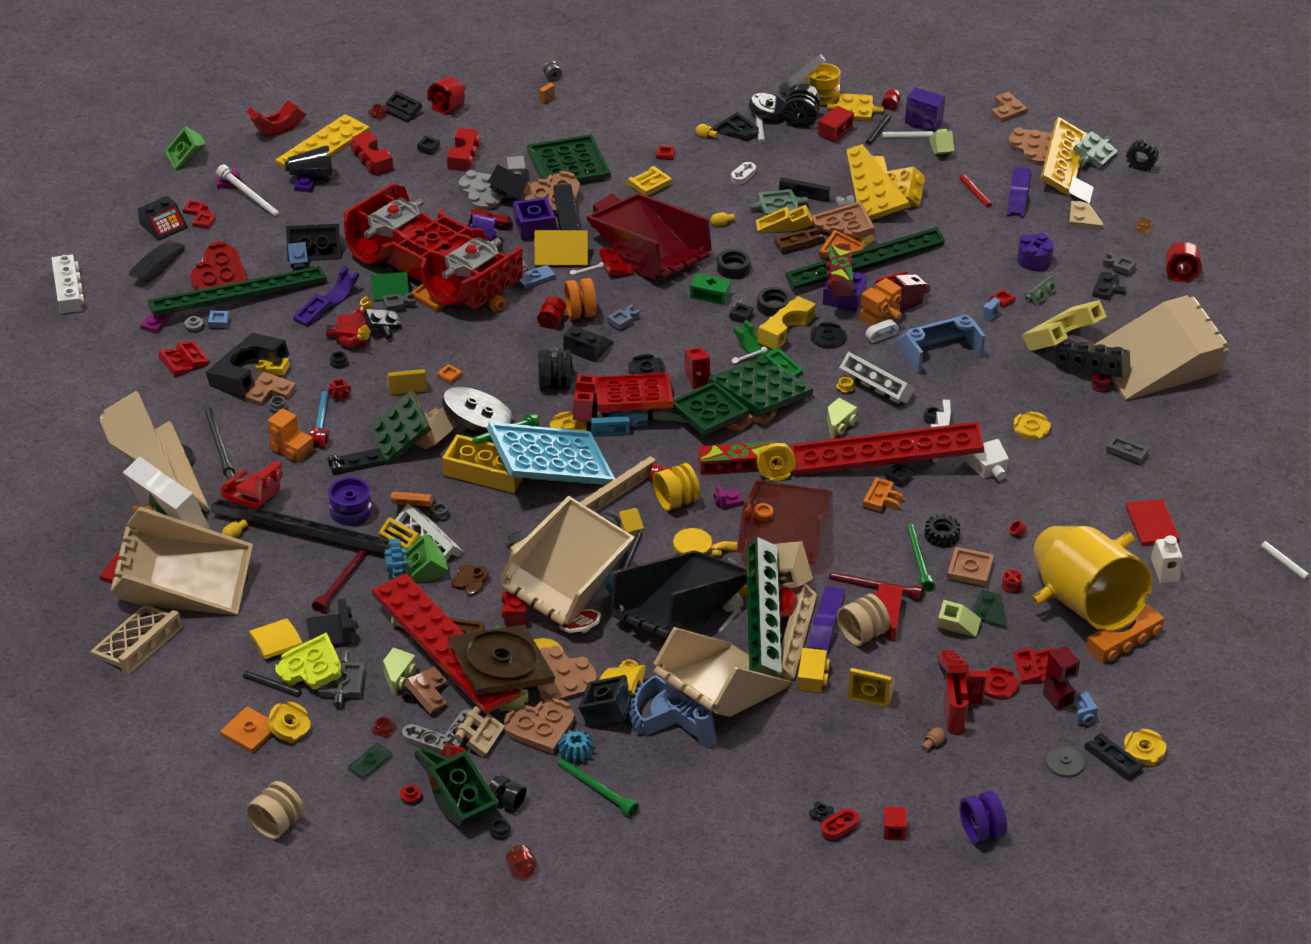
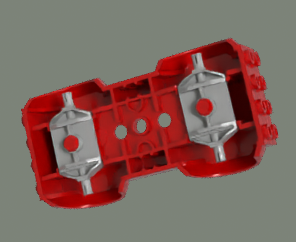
(442, 253)

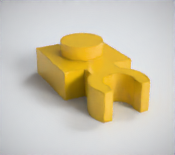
(269, 367)

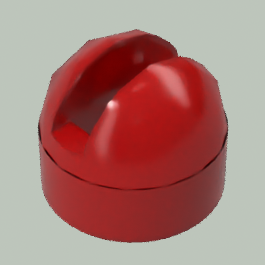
(1018, 528)

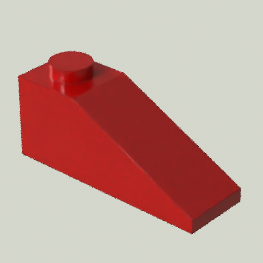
(891, 598)

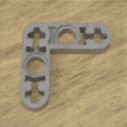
(802, 73)
(441, 739)

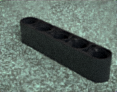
(565, 207)

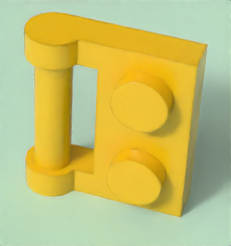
(649, 181)

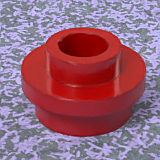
(410, 794)

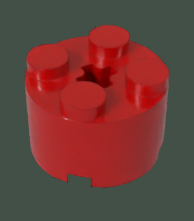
(446, 92)
(1183, 262)

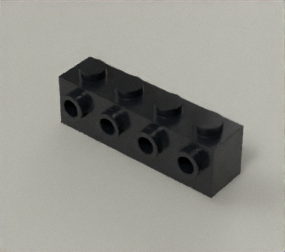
(1092, 358)

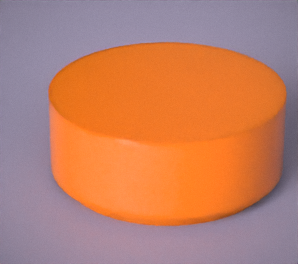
(763, 512)

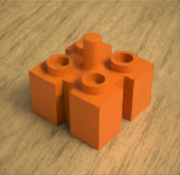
(880, 303)

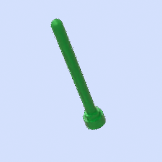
(528, 420)
(925, 579)
(626, 805)

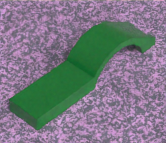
(776, 356)

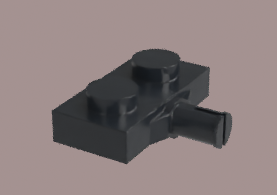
(1107, 286)
(382, 320)

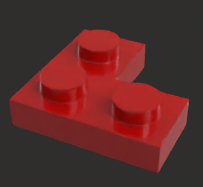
(501, 220)

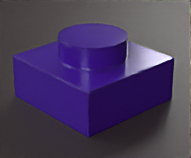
(304, 184)

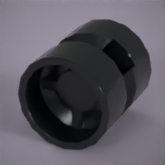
(508, 793)

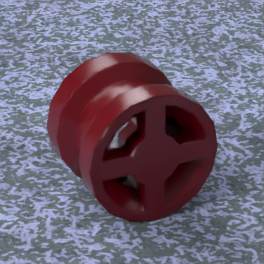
(1101, 382)

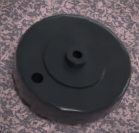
(767, 106)

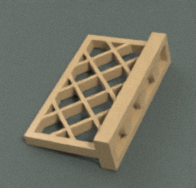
(144, 645)

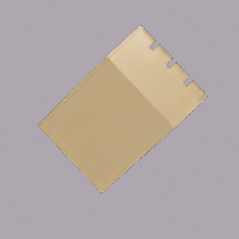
(1168, 348)
(133, 435)
(565, 560)
(180, 565)
(714, 673)

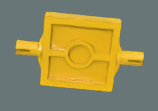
(859, 104)

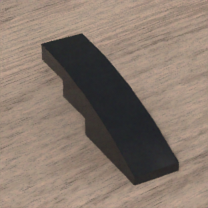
(154, 261)

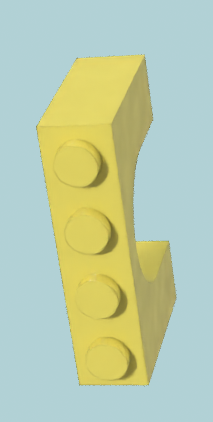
(1055, 329)

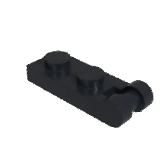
(355, 461)
(1114, 756)

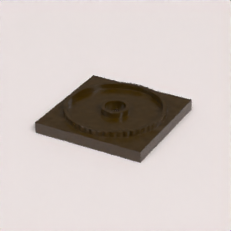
(491, 674)

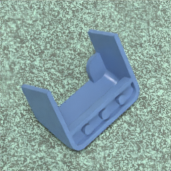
(911, 341)

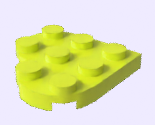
(310, 662)

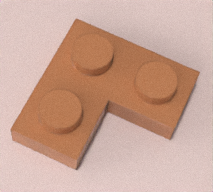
(1009, 107)
(269, 385)
(425, 687)

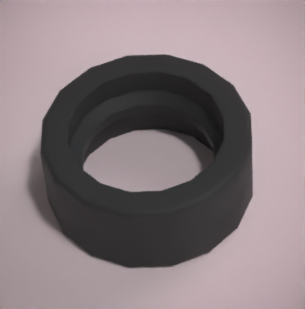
(737, 271)
(772, 293)

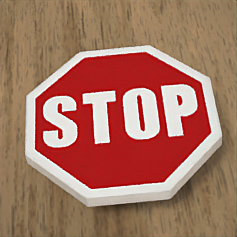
(583, 622)

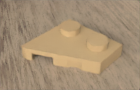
(1084, 216)

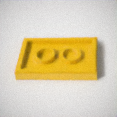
(561, 247)

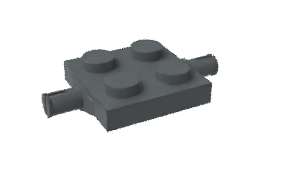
(349, 683)

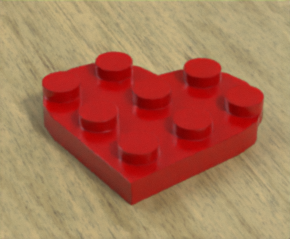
(219, 267)

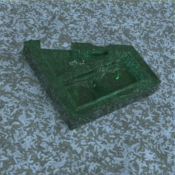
(990, 609)

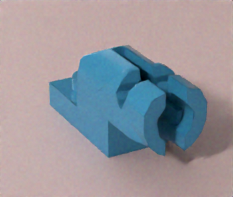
(618, 423)

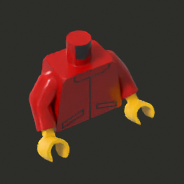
(351, 328)

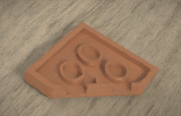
(849, 220)

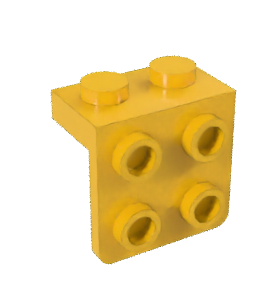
(909, 182)

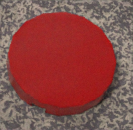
(997, 688)

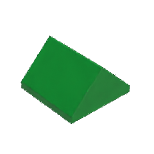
(389, 284)

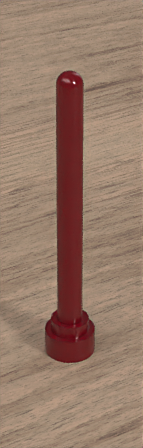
(914, 591)
(323, 602)

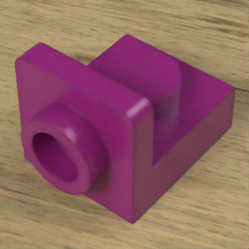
(225, 183)
(727, 498)

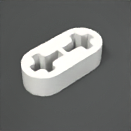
(740, 171)
(881, 331)

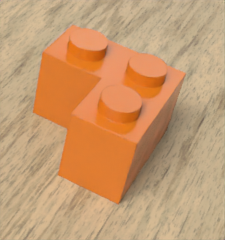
(286, 437)

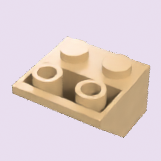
(440, 424)
(792, 565)

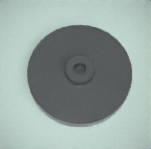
(1065, 762)

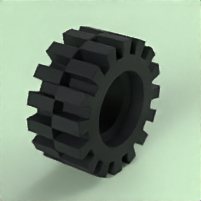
(1146, 148)
(942, 538)

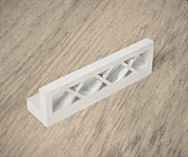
(432, 529)

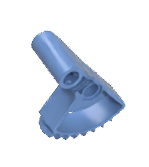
(671, 708)

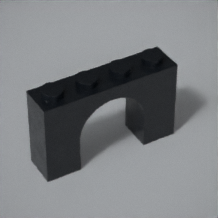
(229, 375)

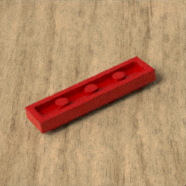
(952, 661)

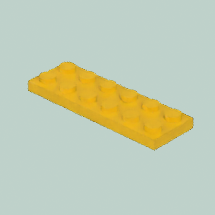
(335, 135)
(1061, 159)

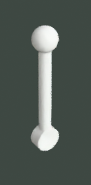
(574, 272)
(735, 360)

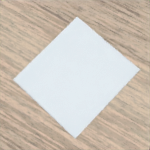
(1081, 189)

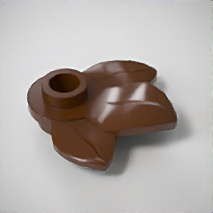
(470, 578)

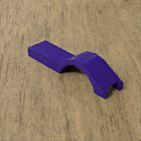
(1018, 191)
(319, 304)
(825, 618)

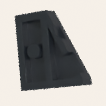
(737, 127)

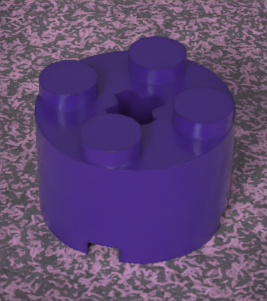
(485, 223)
(1035, 251)

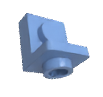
(297, 254)
(1086, 709)

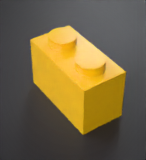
(812, 669)

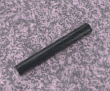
(878, 129)
(631, 550)
(271, 683)

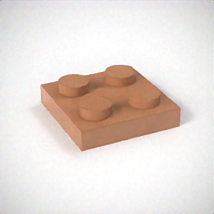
(970, 566)

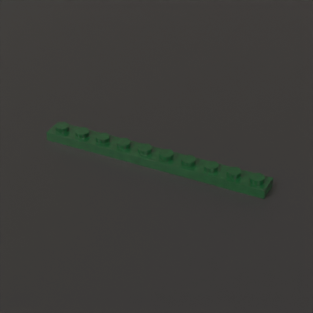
(870, 256)
(236, 291)

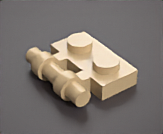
(485, 734)

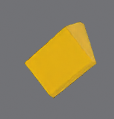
(406, 381)

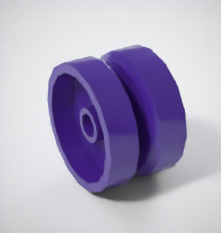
(350, 501)
(983, 817)

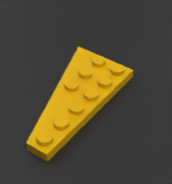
(873, 185)

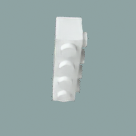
(67, 284)
(877, 377)

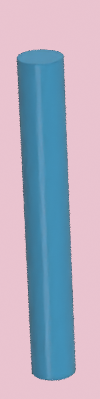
(322, 410)

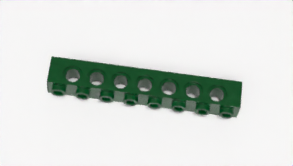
(763, 608)

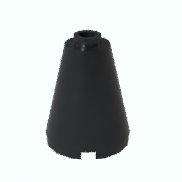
(310, 164)

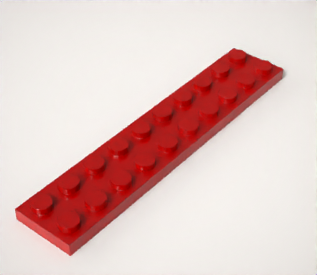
(887, 448)
(431, 630)

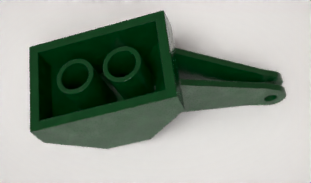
(457, 786)

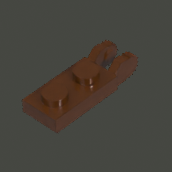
(799, 240)

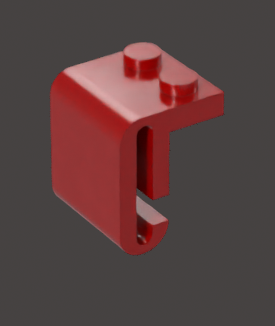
(256, 488)
(959, 692)

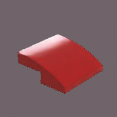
(183, 358)
(1032, 664)

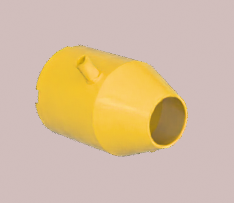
(1092, 575)

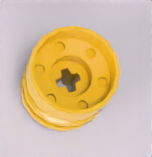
(826, 81)
(676, 486)

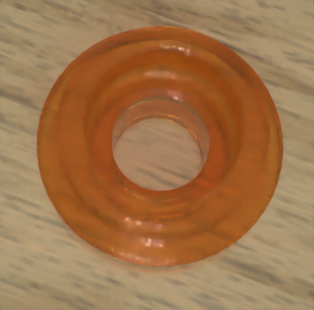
(1143, 225)

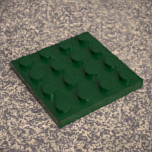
(575, 154)
(762, 385)

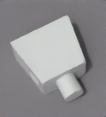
(991, 462)
(1167, 552)

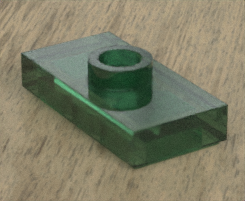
(370, 761)

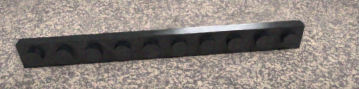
(300, 526)

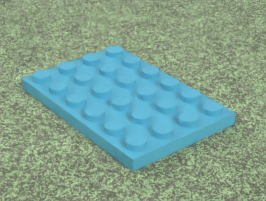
(550, 453)

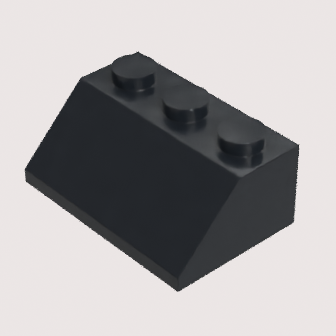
(321, 240)

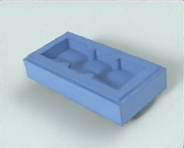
(536, 277)

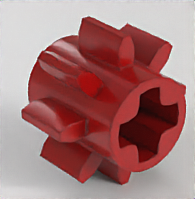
(339, 389)

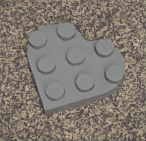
(477, 189)

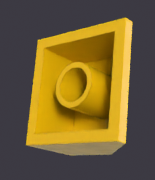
(870, 687)

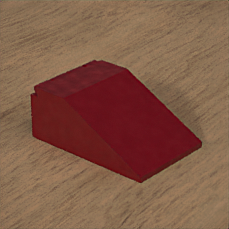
(654, 235)

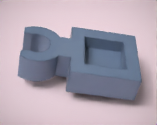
(621, 318)

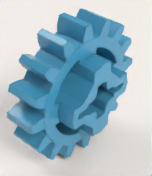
(395, 559)

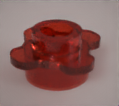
(378, 111)
(383, 722)

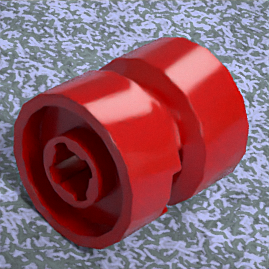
(551, 312)

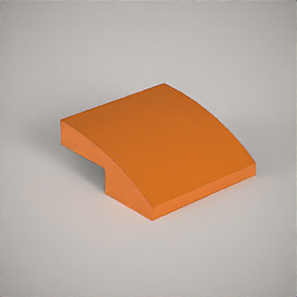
(414, 499)

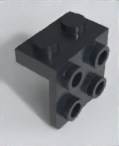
(336, 625)

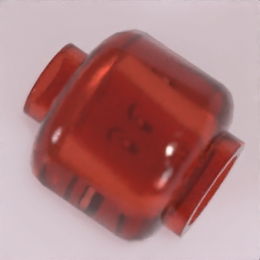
(521, 861)

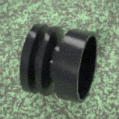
(801, 105)
(554, 368)

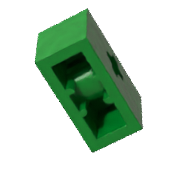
(710, 289)

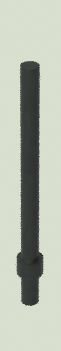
(227, 467)

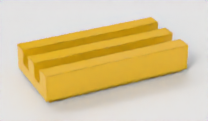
(411, 541)

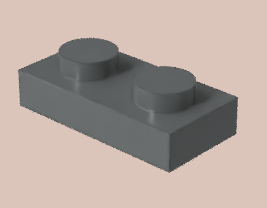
(1127, 449)

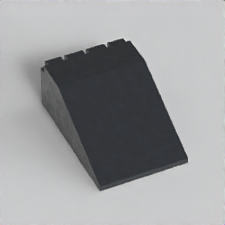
(675, 591)

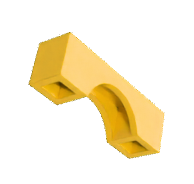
(796, 312)

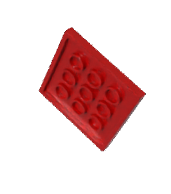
(633, 392)

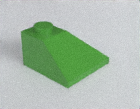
(184, 147)
(425, 561)

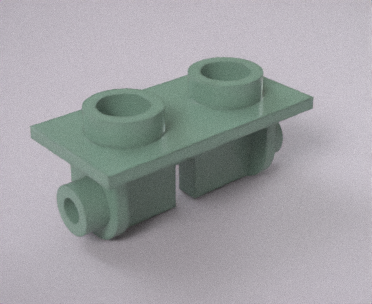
(1041, 291)

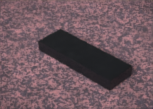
(806, 189)

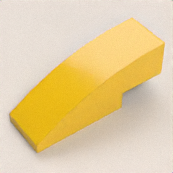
(785, 220)

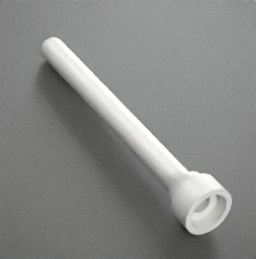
(225, 173)

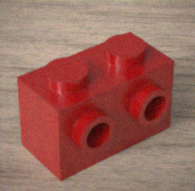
(835, 123)
(514, 610)

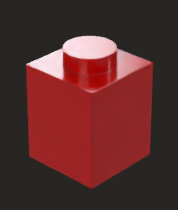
(894, 823)

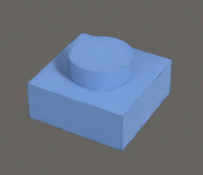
(991, 309)
(218, 319)

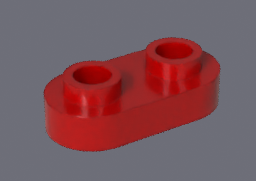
(836, 827)

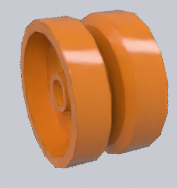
(580, 299)

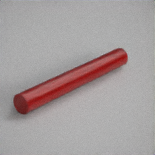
(975, 191)

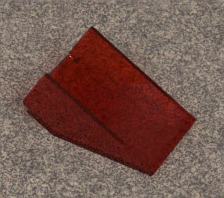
(794, 519)

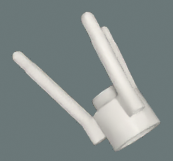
(734, 606)

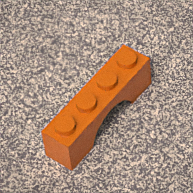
(1108, 645)

